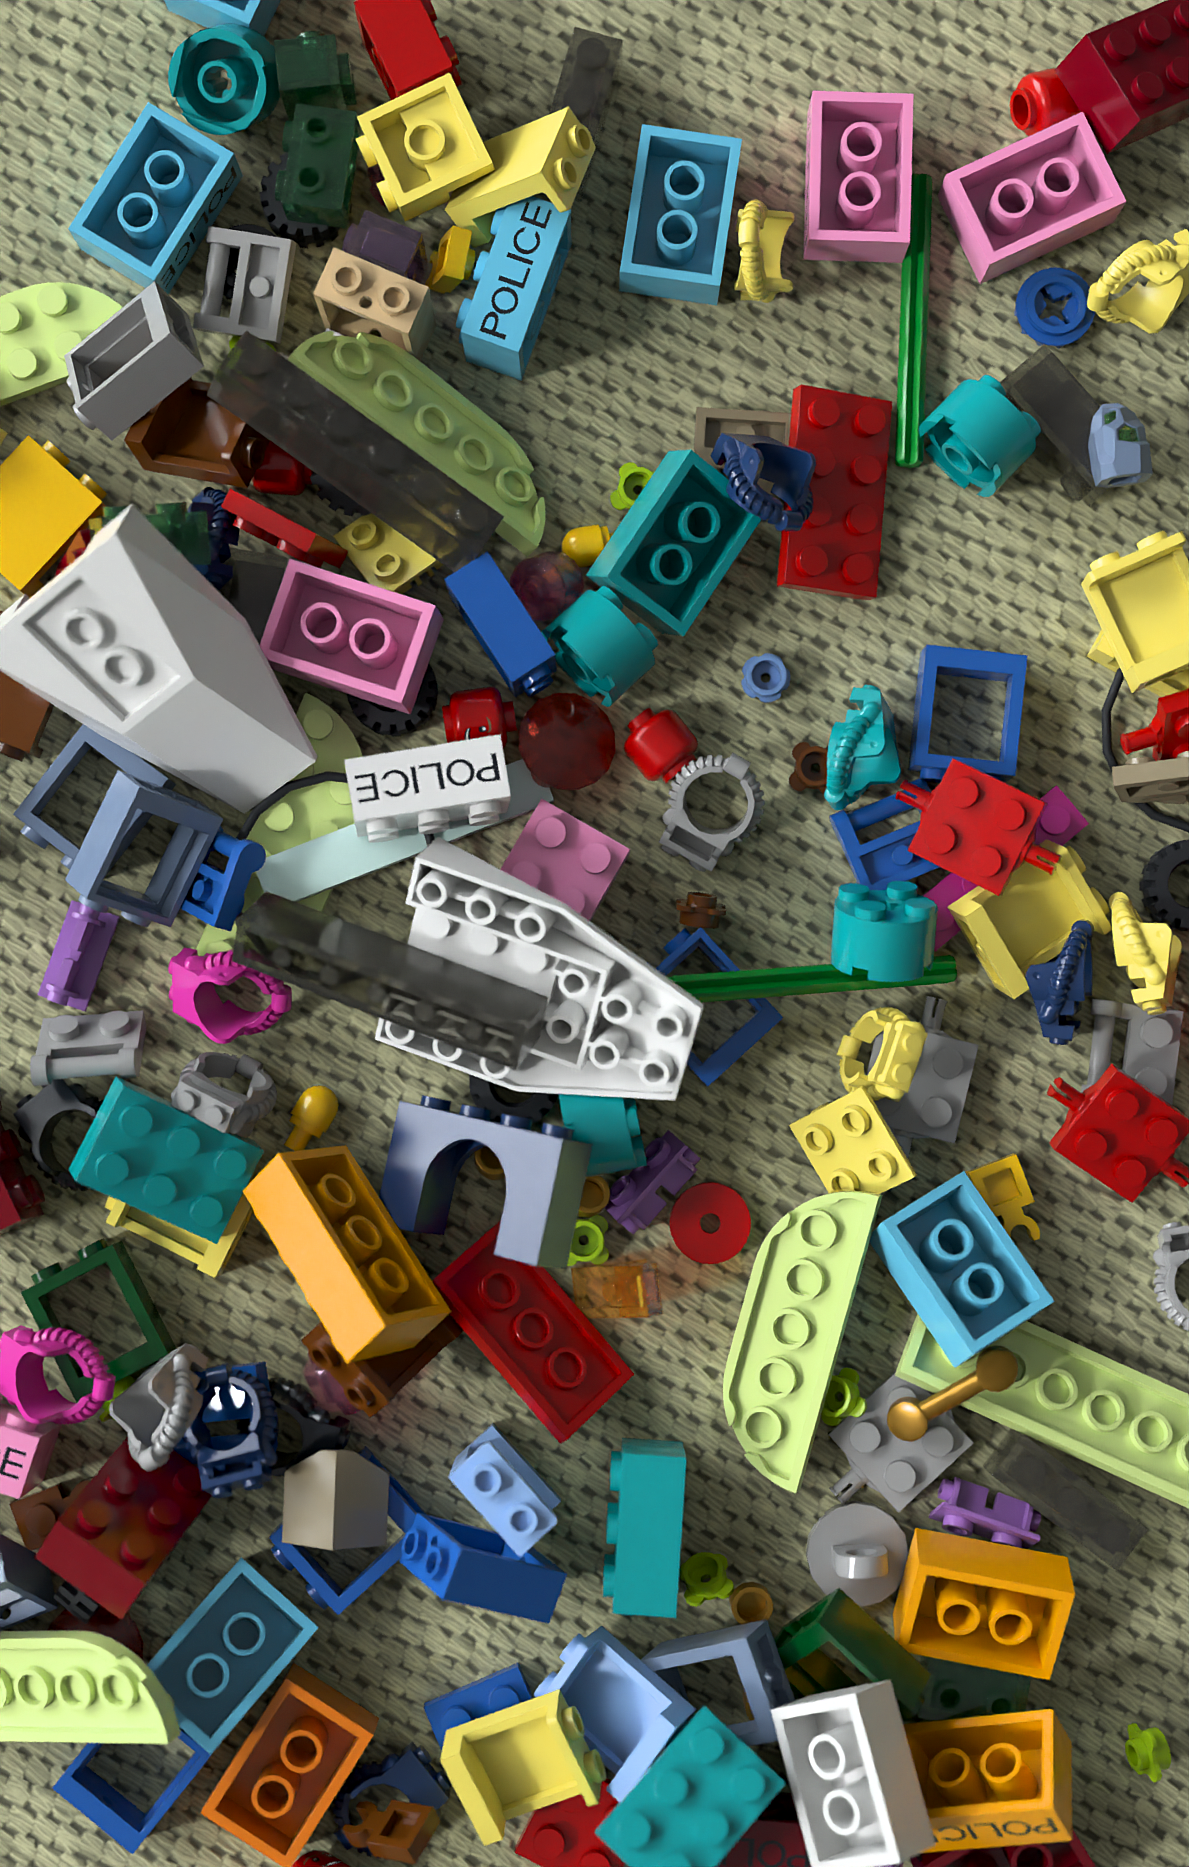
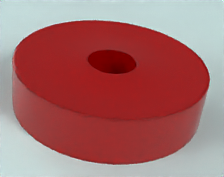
(710, 1246)

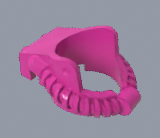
(200, 1005)
(24, 1380)

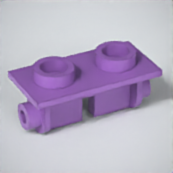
(78, 956)
(634, 1196)
(966, 1514)

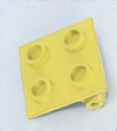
(385, 555)
(852, 1145)

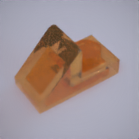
(618, 1290)

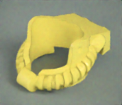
(761, 243)
(1151, 304)
(1148, 953)
(897, 1058)

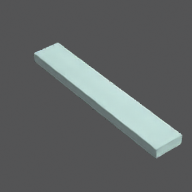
(346, 857)

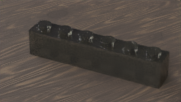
(353, 453)
(390, 979)

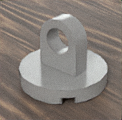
(858, 1551)

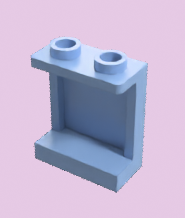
(505, 1489)
(622, 1704)

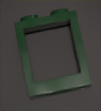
(92, 1256)
(860, 1640)

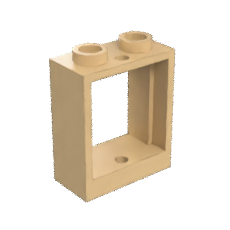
(368, 298)

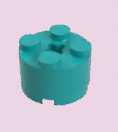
(203, 93)
(979, 435)
(601, 645)
(884, 931)
(609, 1127)

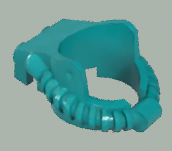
(861, 749)

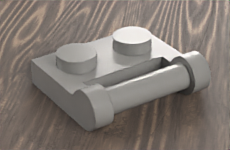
(259, 285)
(1149, 1045)
(89, 1046)

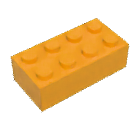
(345, 1252)

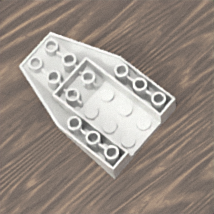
(157, 666)
(608, 1016)

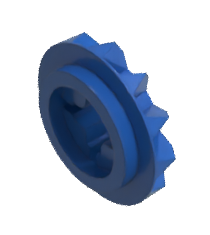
(1055, 285)

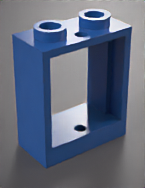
(502, 626)
(967, 664)
(748, 1034)
(481, 1569)
(320, 1585)
(111, 1809)

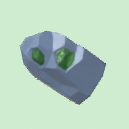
(1118, 448)

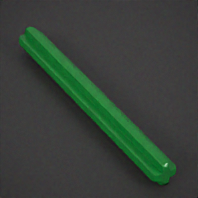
(914, 327)
(799, 981)

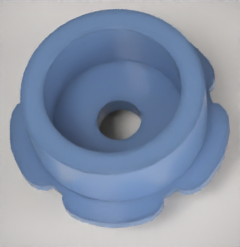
(765, 664)

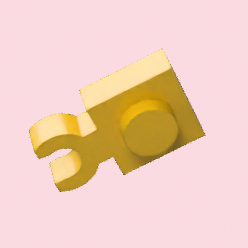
(452, 261)
(1005, 1192)

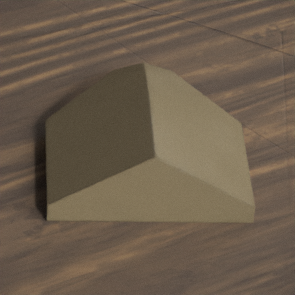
(335, 1502)

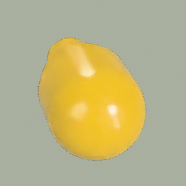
(585, 543)
(312, 1116)

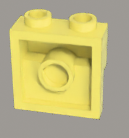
(423, 147)

